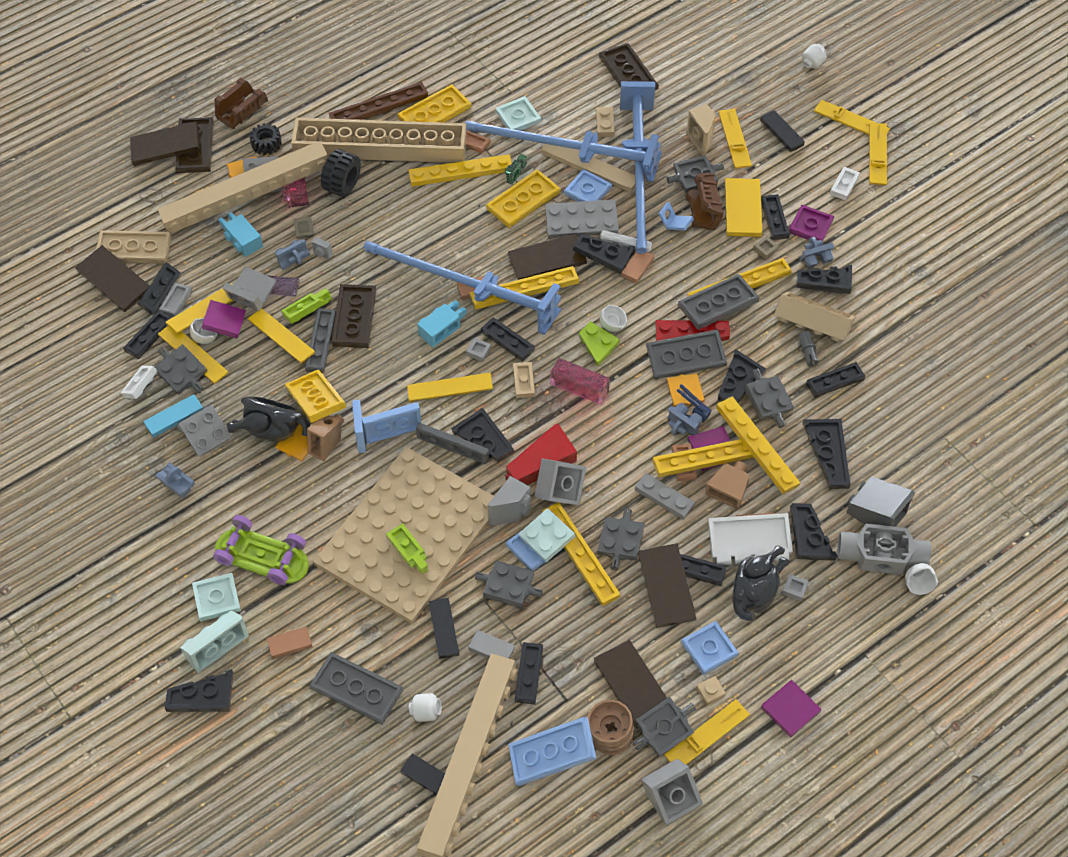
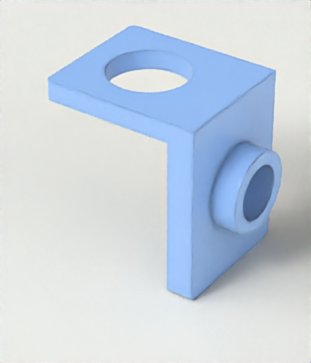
(674, 222)

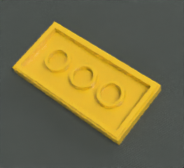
(437, 107)
(523, 198)
(743, 207)
(315, 396)

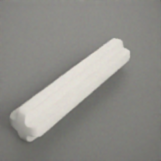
(622, 239)

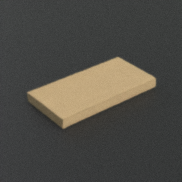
(136, 245)

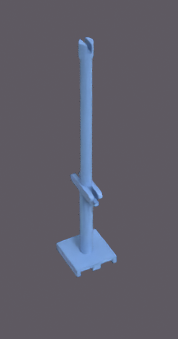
(638, 97)
(587, 148)
(546, 309)

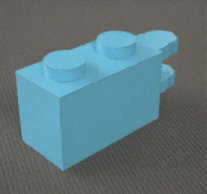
(241, 234)
(441, 323)

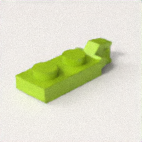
(306, 305)
(408, 548)

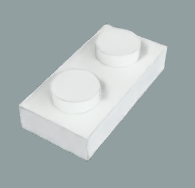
(844, 183)
(139, 382)

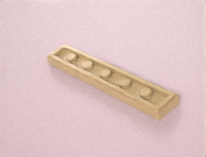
(597, 167)

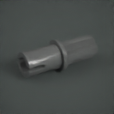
(808, 348)

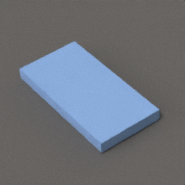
(552, 751)

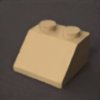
(701, 127)

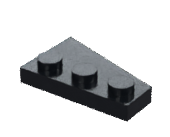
(607, 254)
(826, 280)
(738, 376)
(483, 431)
(808, 535)
(202, 696)

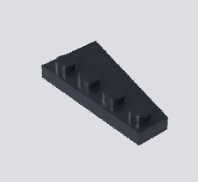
(829, 447)

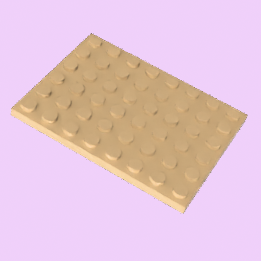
(437, 510)

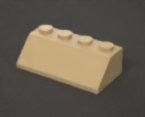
(814, 316)

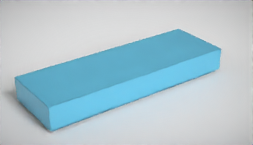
(172, 416)

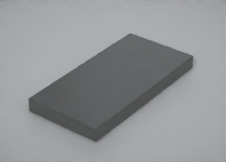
(718, 301)
(686, 354)
(356, 688)

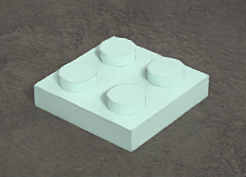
(518, 114)
(547, 535)
(216, 596)

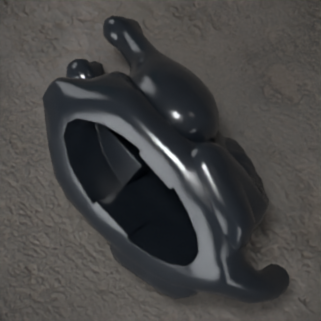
(269, 419)
(757, 583)

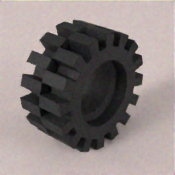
(263, 132)

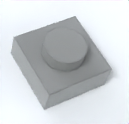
(322, 248)
(478, 349)
(795, 587)

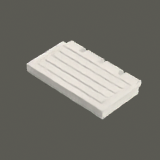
(748, 536)

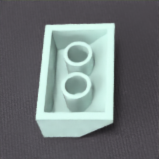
(214, 641)

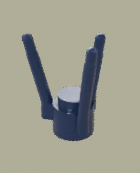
(700, 408)

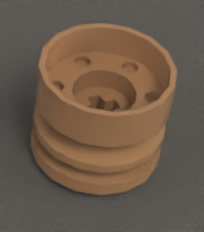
(606, 717)

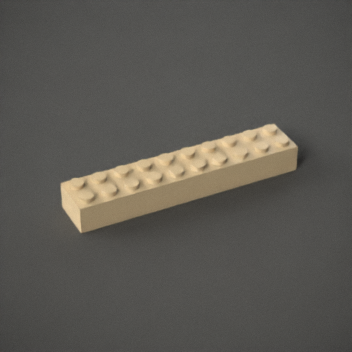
(384, 139)

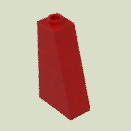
(551, 446)

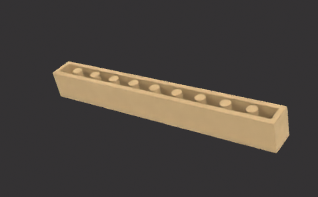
(243, 187)
(467, 758)

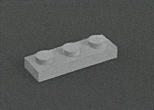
(664, 496)

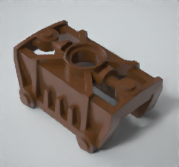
(234, 102)
(705, 202)

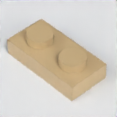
(605, 121)
(524, 380)

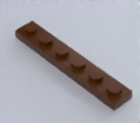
(381, 103)

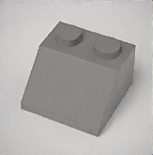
(560, 481)
(509, 503)
(672, 791)

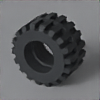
(340, 172)

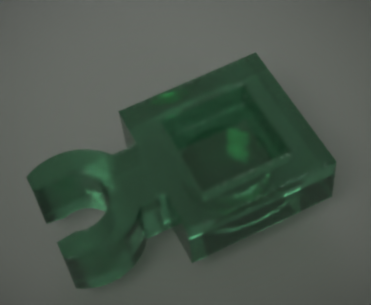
(514, 170)

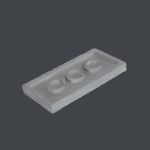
(581, 218)

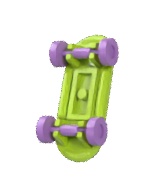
(262, 554)

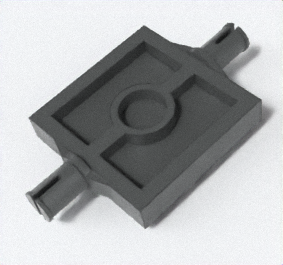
(688, 169)
(181, 369)
(769, 397)
(621, 539)
(508, 584)
(664, 726)

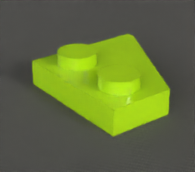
(598, 342)

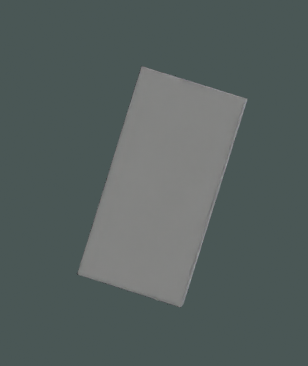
(175, 299)
(486, 644)

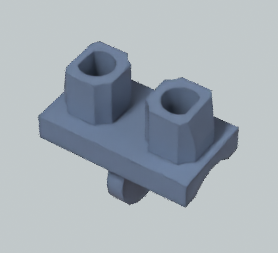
(816, 250)
(292, 254)
(682, 423)
(175, 480)

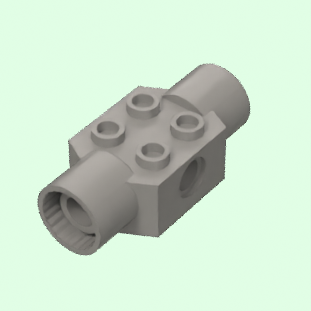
(883, 549)

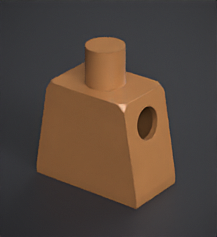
(324, 436)
(729, 484)

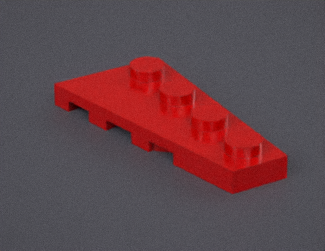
(676, 328)

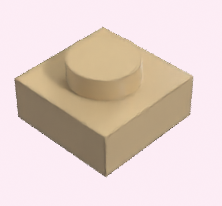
(710, 690)

